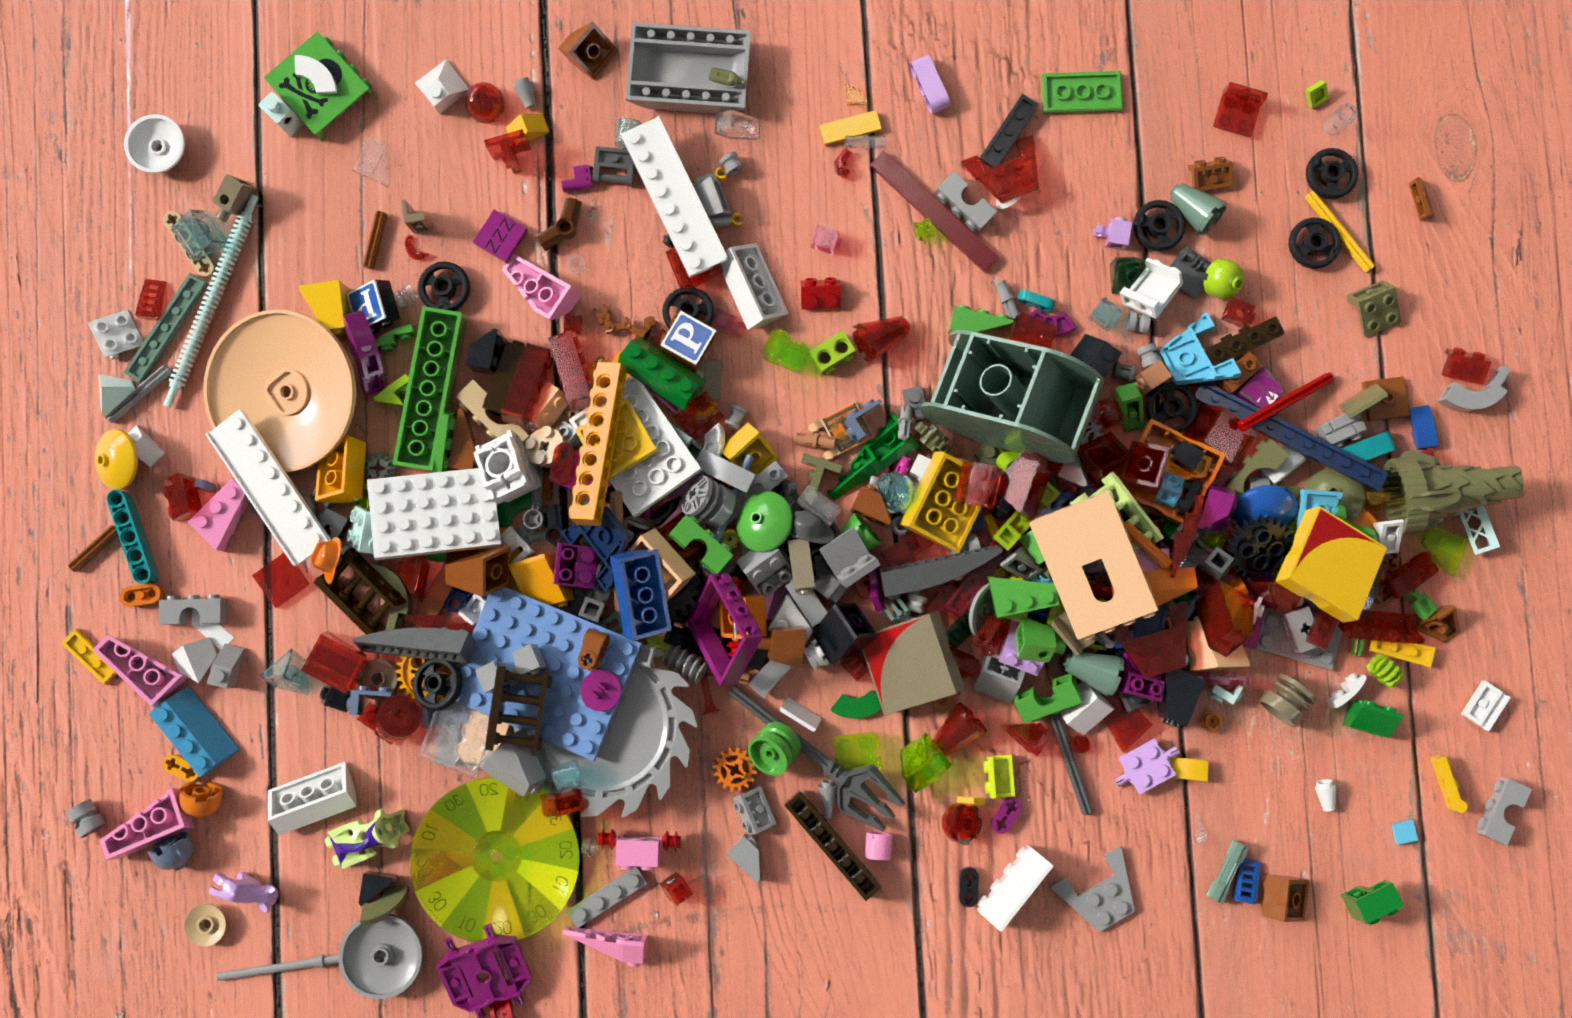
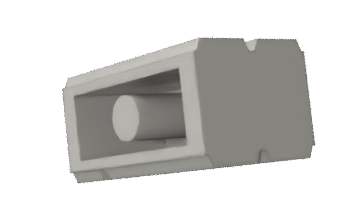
(1341, 429)

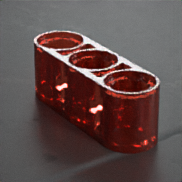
(1411, 574)

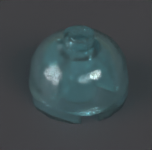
(897, 491)

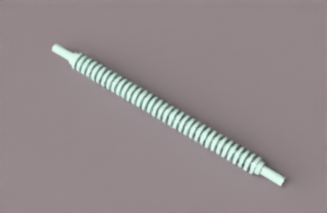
(245, 218)

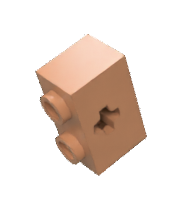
(1151, 377)

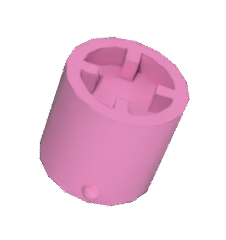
(878, 845)

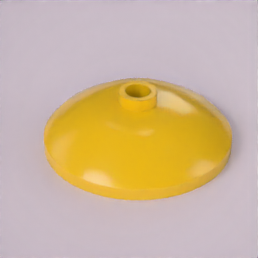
(116, 459)

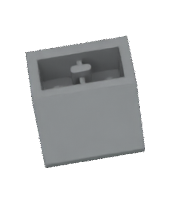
(765, 570)
(998, 679)

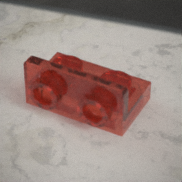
(1466, 365)

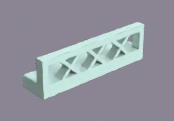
(1487, 529)

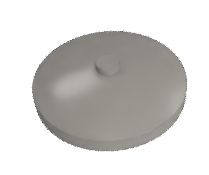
(381, 957)

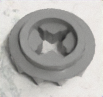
(385, 461)

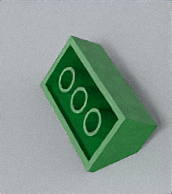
(661, 372)

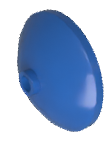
(1266, 500)

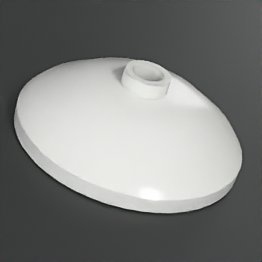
(146, 136)

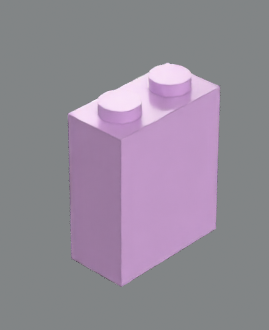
(1008, 653)

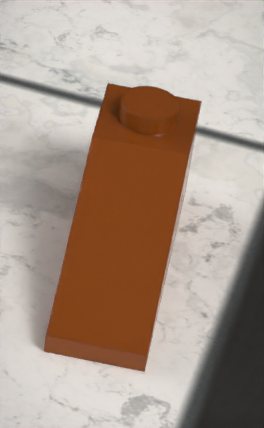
(463, 444)

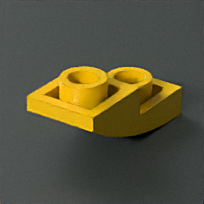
(1190, 769)

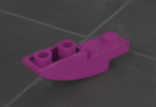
(365, 351)

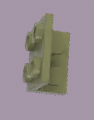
(1376, 307)

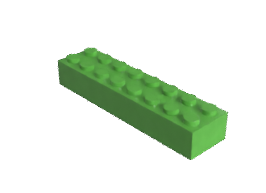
(429, 387)

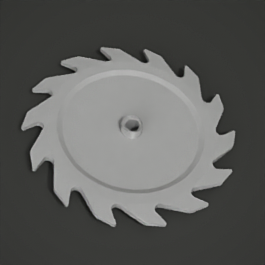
(636, 746)

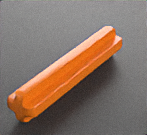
(1148, 547)

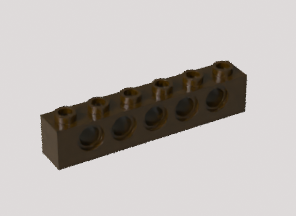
(832, 845)

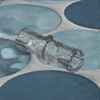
(865, 142)

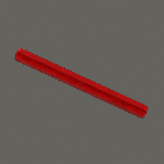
(1285, 402)

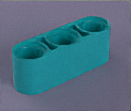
(1372, 446)

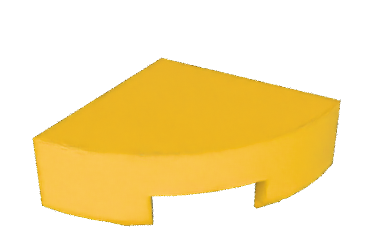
(977, 801)

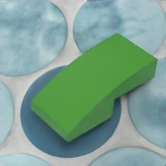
(390, 339)

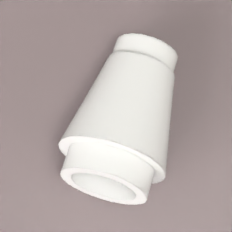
(1326, 793)

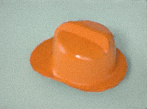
(326, 557)

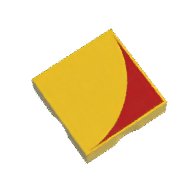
(1331, 564)

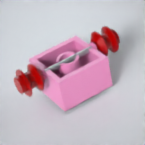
(638, 850)

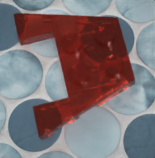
(1010, 178)
(1160, 650)

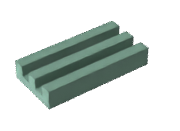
(899, 616)

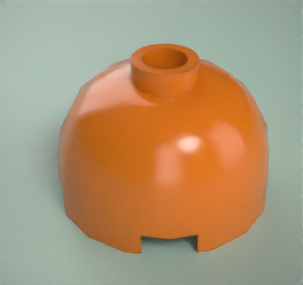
(200, 799)

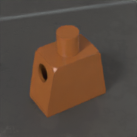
(785, 645)

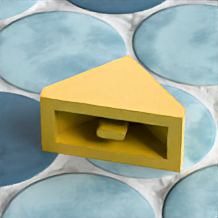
(532, 125)

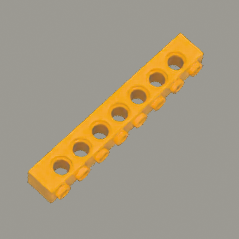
(603, 452)

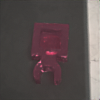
(724, 322)

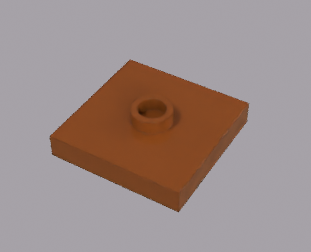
(1393, 405)

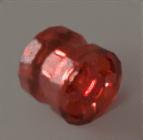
(573, 323)

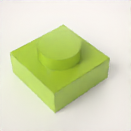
(1317, 94)

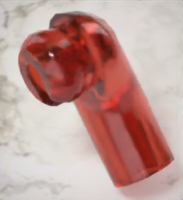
(840, 163)

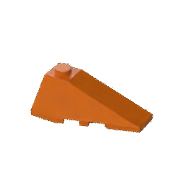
(1168, 588)

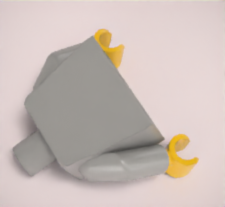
(713, 199)

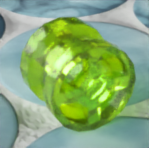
(923, 229)

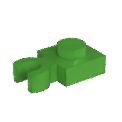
(1421, 604)

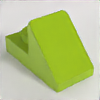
(391, 394)

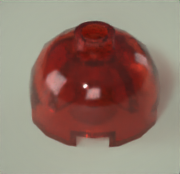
(484, 102)
(961, 823)

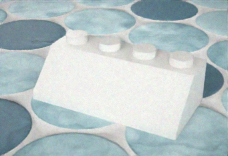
(752, 286)
(311, 798)
(1014, 887)

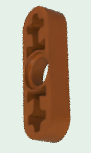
(1395, 564)

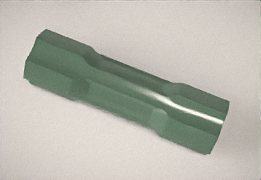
(1221, 885)

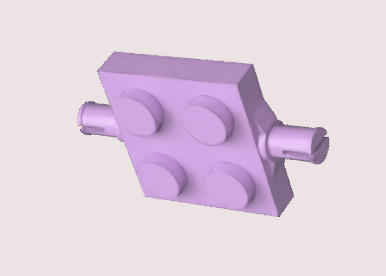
(1147, 766)

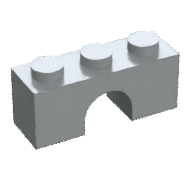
(976, 215)
(175, 610)
(527, 661)
(1493, 823)

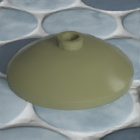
(1329, 480)

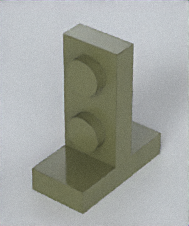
(821, 465)

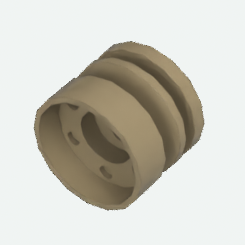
(1288, 698)

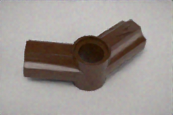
(569, 216)

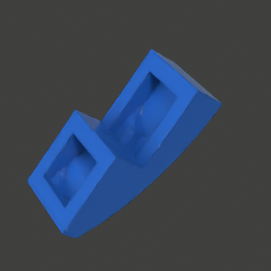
(1424, 428)

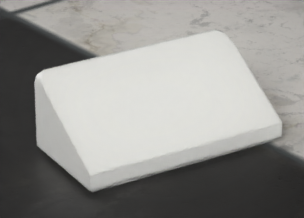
(1290, 464)
(800, 714)

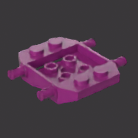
(462, 965)

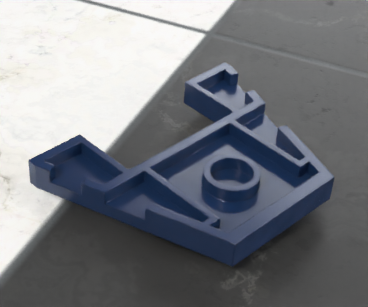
(606, 541)

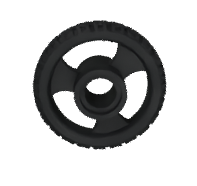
(1339, 169)
(1171, 213)
(1313, 225)
(459, 278)
(674, 299)
(1168, 389)
(430, 685)

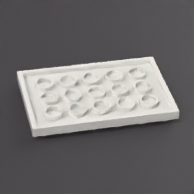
(662, 471)
(431, 514)

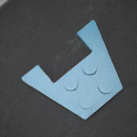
(1187, 358)

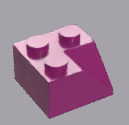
(1217, 508)

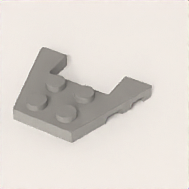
(1105, 901)

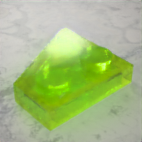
(1445, 548)

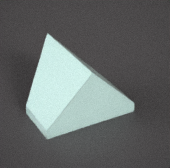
(113, 391)

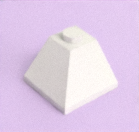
(442, 86)

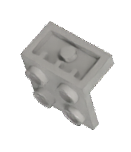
(848, 557)

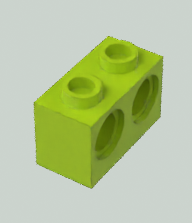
(829, 348)

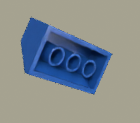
(640, 593)

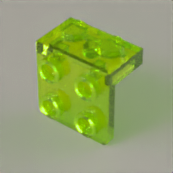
(857, 750)

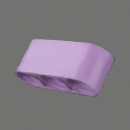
(929, 84)

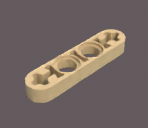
(197, 266)

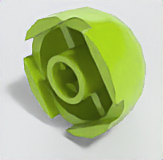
(1223, 279)

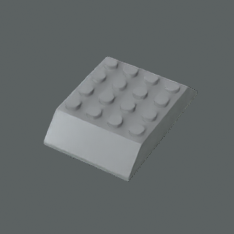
(673, 66)

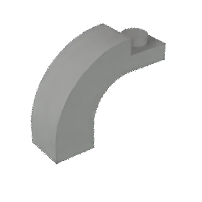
(1464, 400)

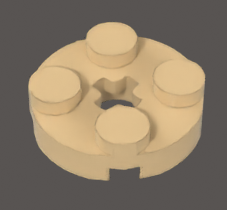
(538, 440)

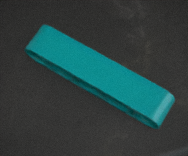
(124, 532)

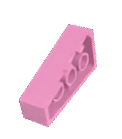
(142, 672)
(152, 825)

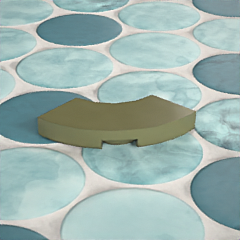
(387, 903)

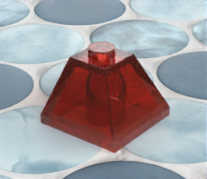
(1102, 457)
(414, 574)
(1275, 596)
(1028, 735)

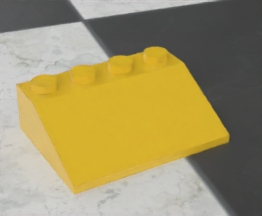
(934, 510)

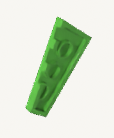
(444, 440)

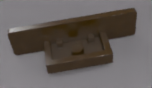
(1245, 341)

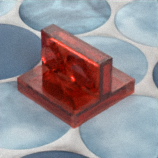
(507, 147)
(1033, 331)

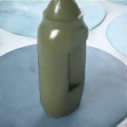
(725, 77)

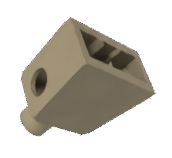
(232, 197)

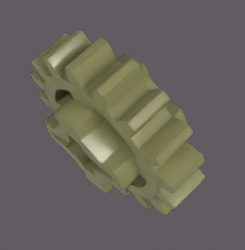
(933, 438)

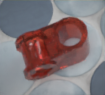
(991, 633)

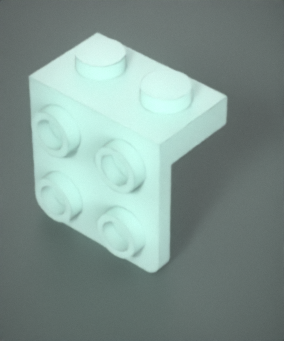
(361, 533)

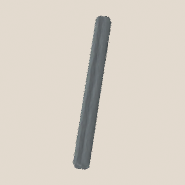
(1071, 764)

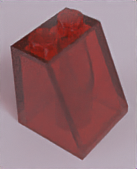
(1219, 430)
(1145, 466)
(1025, 484)
(1225, 617)
(335, 662)

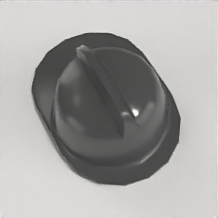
(809, 527)

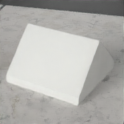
(1089, 712)

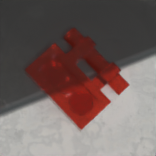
(696, 413)

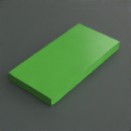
(1081, 92)

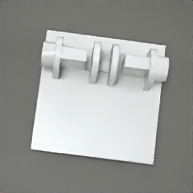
(115, 334)

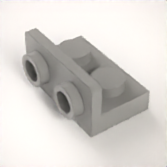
(754, 811)

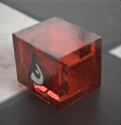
(676, 888)

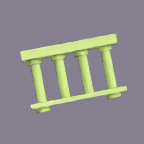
(1130, 506)

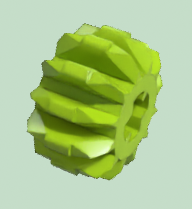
(1385, 671)

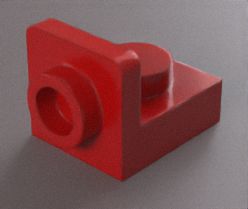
(501, 1009)

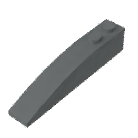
(932, 572)
(420, 643)

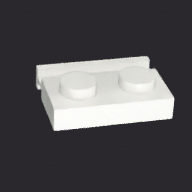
(1485, 705)

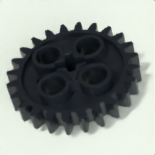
(1259, 546)

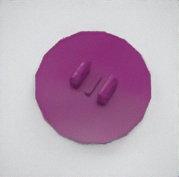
(601, 690)

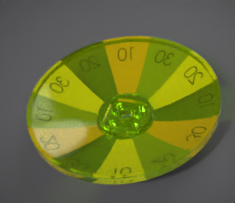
(467, 888)

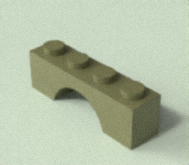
(1268, 455)

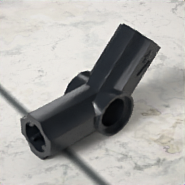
(554, 521)

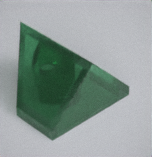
(1125, 272)

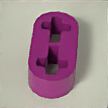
(1001, 812)

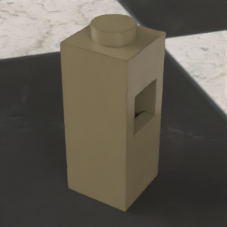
(801, 566)

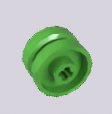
(774, 748)

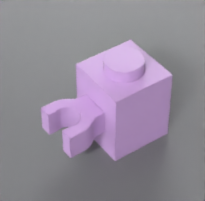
(1116, 234)

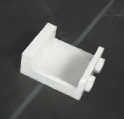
(1152, 288)

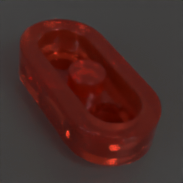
(562, 464)

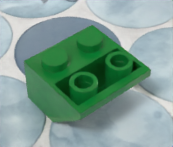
(1371, 718)

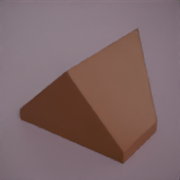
(1441, 624)

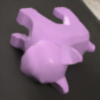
(245, 890)

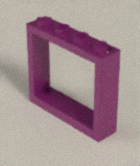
(725, 670)

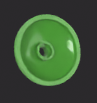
(771, 528)

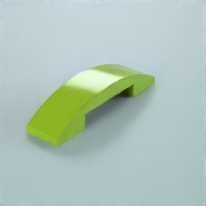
(1018, 524)

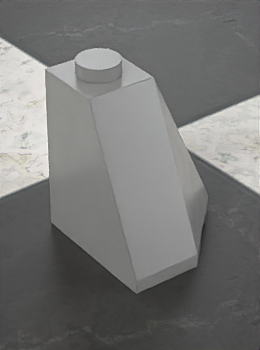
(515, 766)

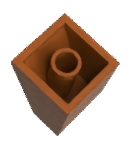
(481, 571)

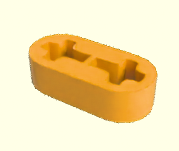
(179, 772)

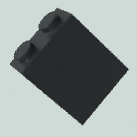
(843, 633)
(1179, 697)

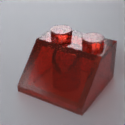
(978, 484)
(182, 497)

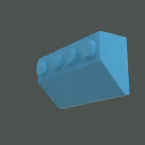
(194, 731)

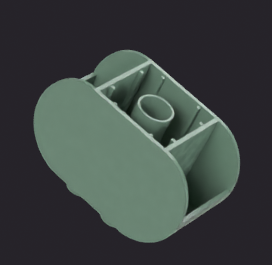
(1014, 396)

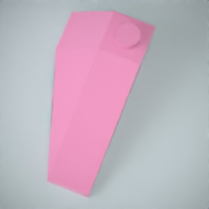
(543, 291)
(619, 945)

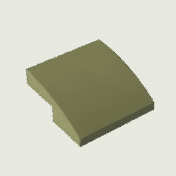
(1363, 400)

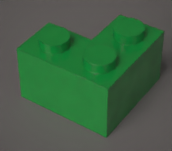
(1372, 903)

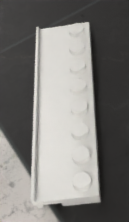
(674, 197)
(267, 487)

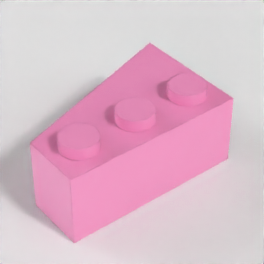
(220, 515)

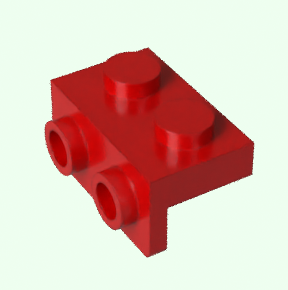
(820, 293)

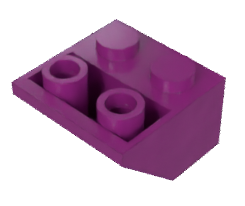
(575, 566)

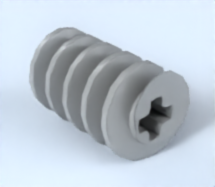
(683, 664)

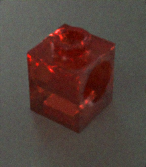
(1230, 316)

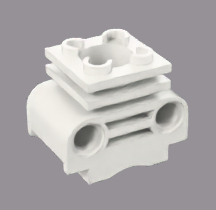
(506, 468)

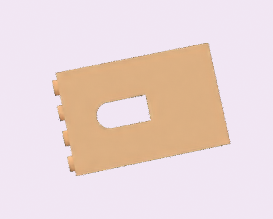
(1081, 536)

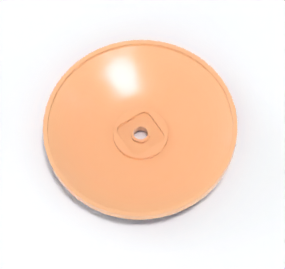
(264, 357)

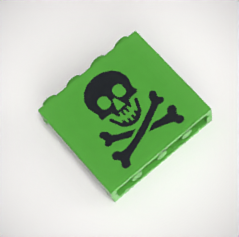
(300, 94)

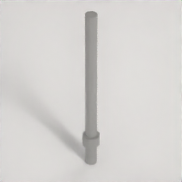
(318, 962)

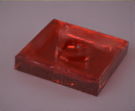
(280, 580)

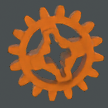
(729, 778)

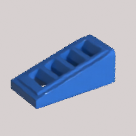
(1236, 894)

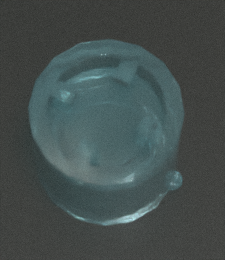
(624, 125)
(1105, 314)
(567, 776)

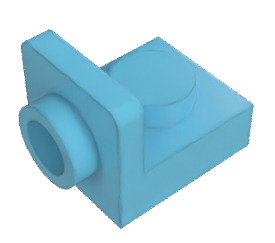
(1169, 490)

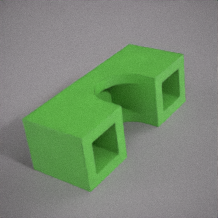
(716, 554)
(1033, 706)

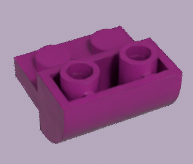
(1134, 683)

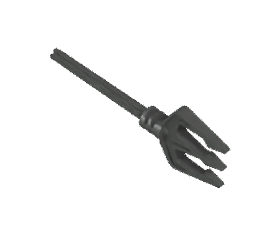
(849, 782)

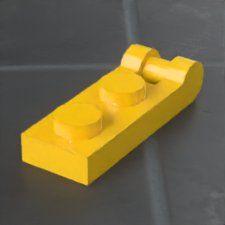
(1448, 784)

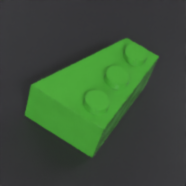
(1020, 596)

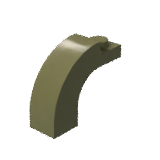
(396, 617)

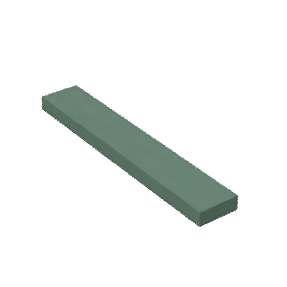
(166, 328)

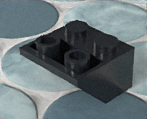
(486, 352)

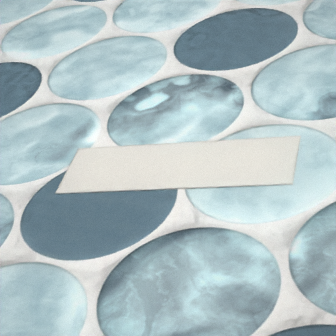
(215, 631)

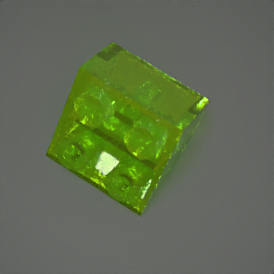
(922, 762)

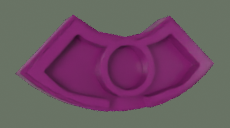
(1062, 321)
(876, 591)

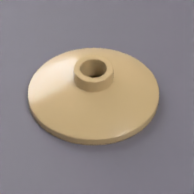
(198, 931)

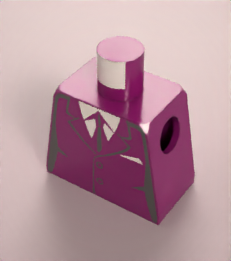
(1260, 389)

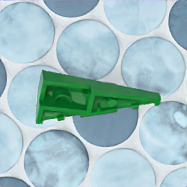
(875, 456)

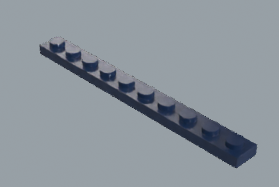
(1297, 438)

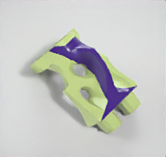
(365, 836)

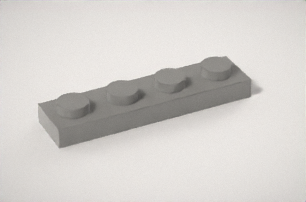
(606, 896)

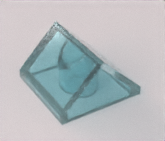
(199, 233)

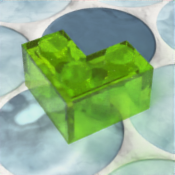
(784, 352)

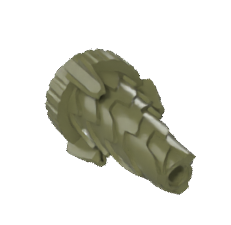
(1428, 492)

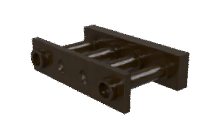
(348, 603)
(500, 696)

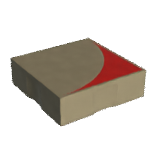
(912, 664)

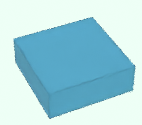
(1404, 832)

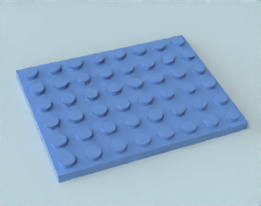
(515, 620)

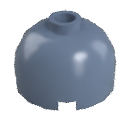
(172, 852)

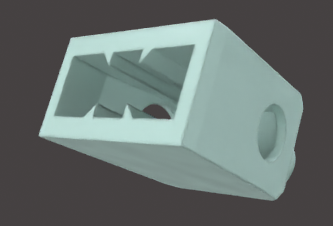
(279, 111)

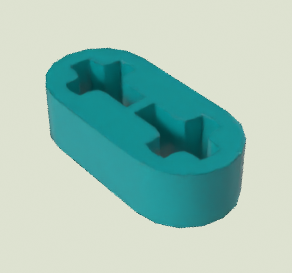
(1036, 301)

